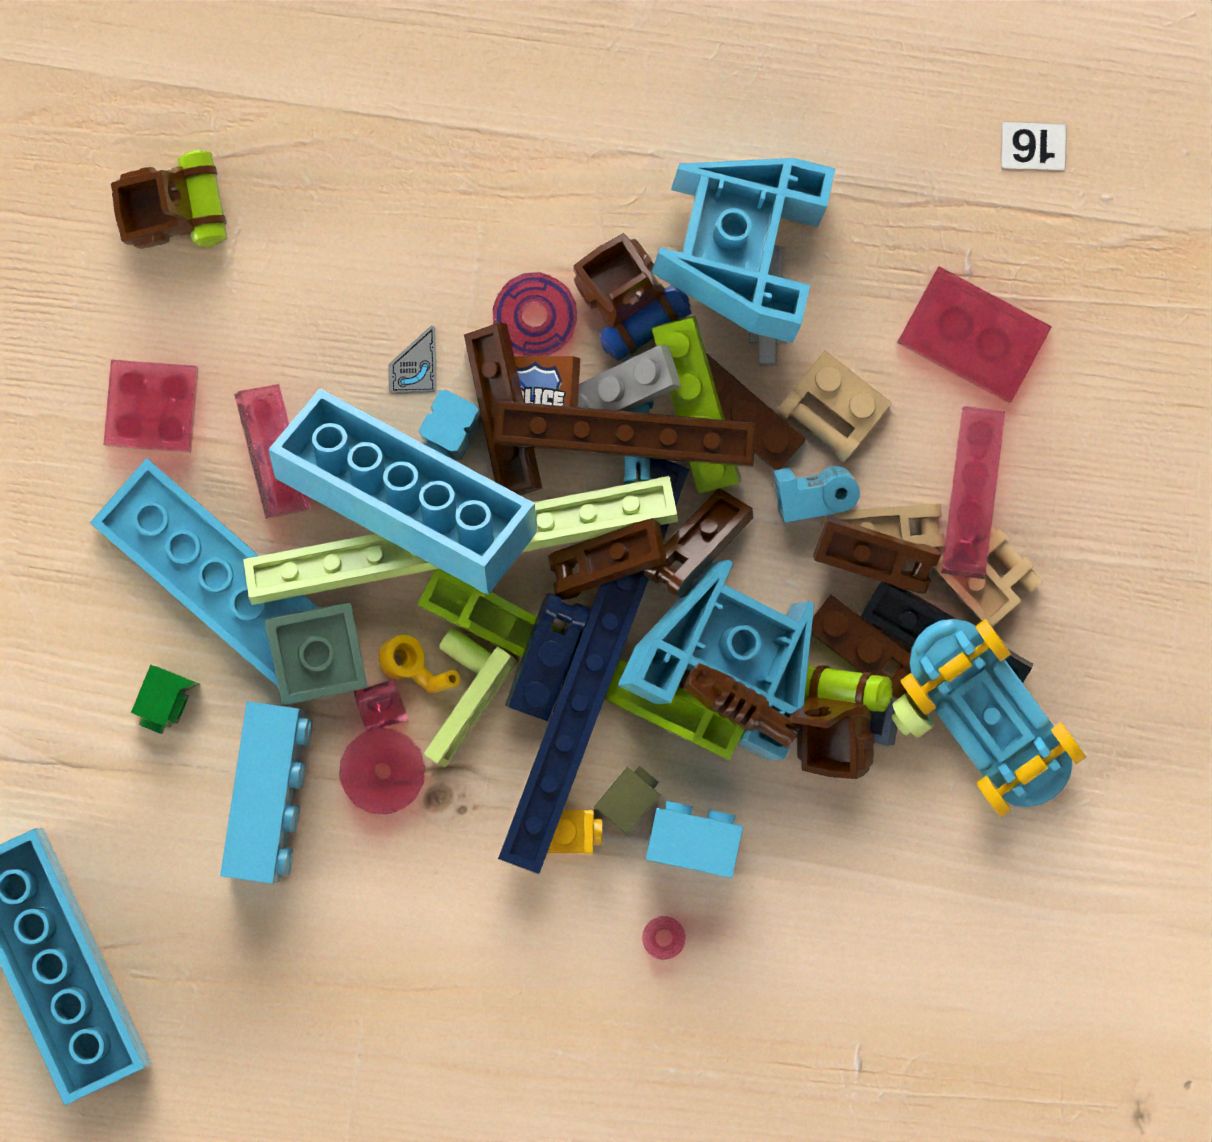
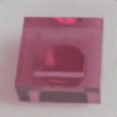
(380, 705)

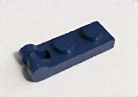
(546, 657)

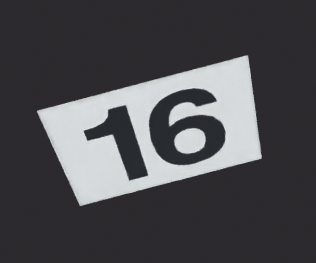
(1033, 146)

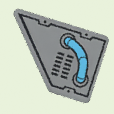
(415, 366)

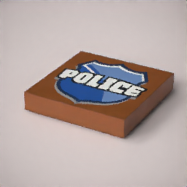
(549, 379)

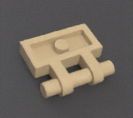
(992, 596)

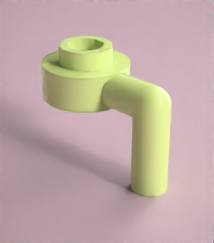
(910, 718)

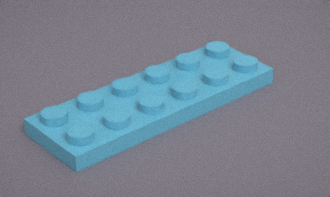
(193, 560)

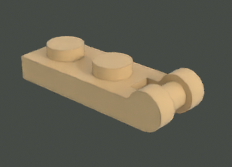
(895, 522)

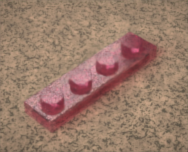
(973, 492)

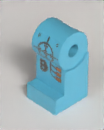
(815, 495)

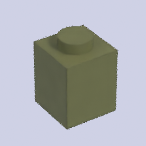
(628, 798)

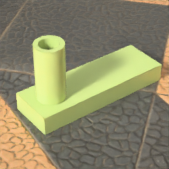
(491, 673)

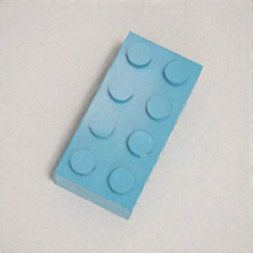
(265, 792)

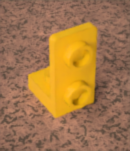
(577, 832)

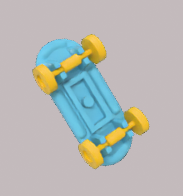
(990, 713)

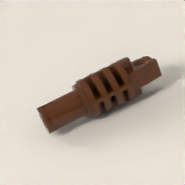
(739, 704)

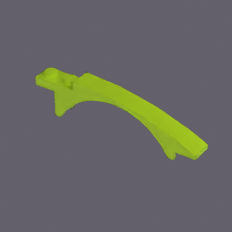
(510, 629)

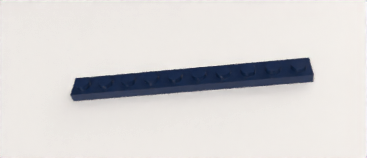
(578, 707)

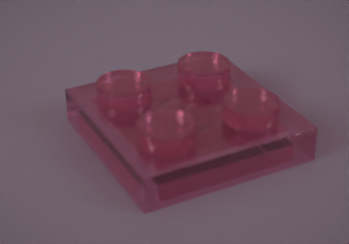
(151, 406)

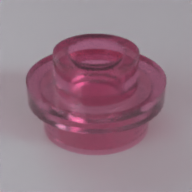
(657, 950)

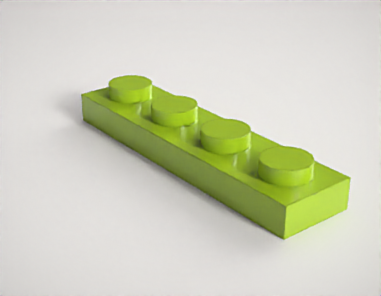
(697, 393)

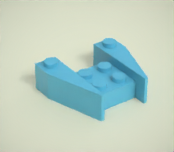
(735, 234)
(731, 636)

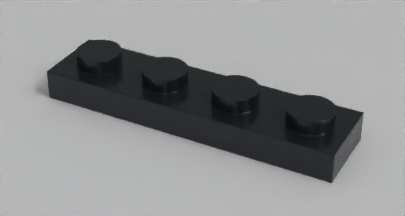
(909, 615)

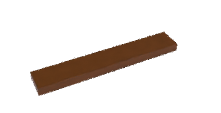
(624, 433)

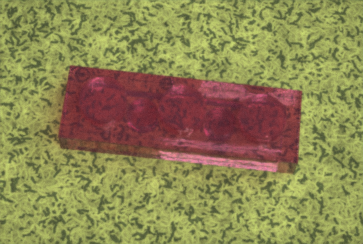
(263, 421)

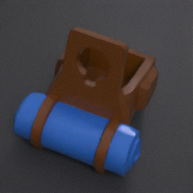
(628, 295)

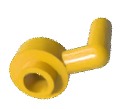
(412, 665)

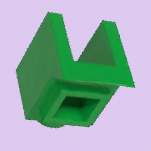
(161, 699)

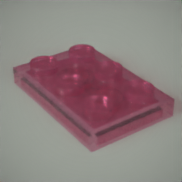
(974, 334)

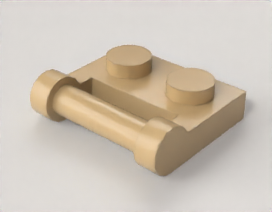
(841, 394)

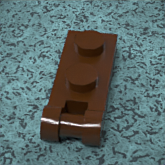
(701, 541)
(875, 555)
(607, 558)
(859, 642)

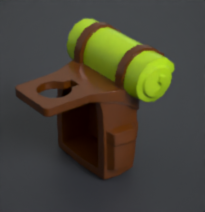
(170, 203)
(837, 721)

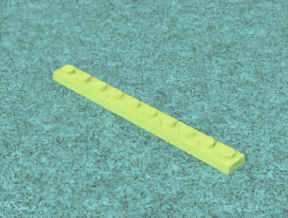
(376, 558)

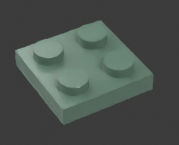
(316, 653)

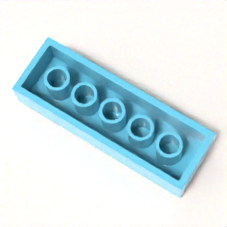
(404, 491)
(61, 974)

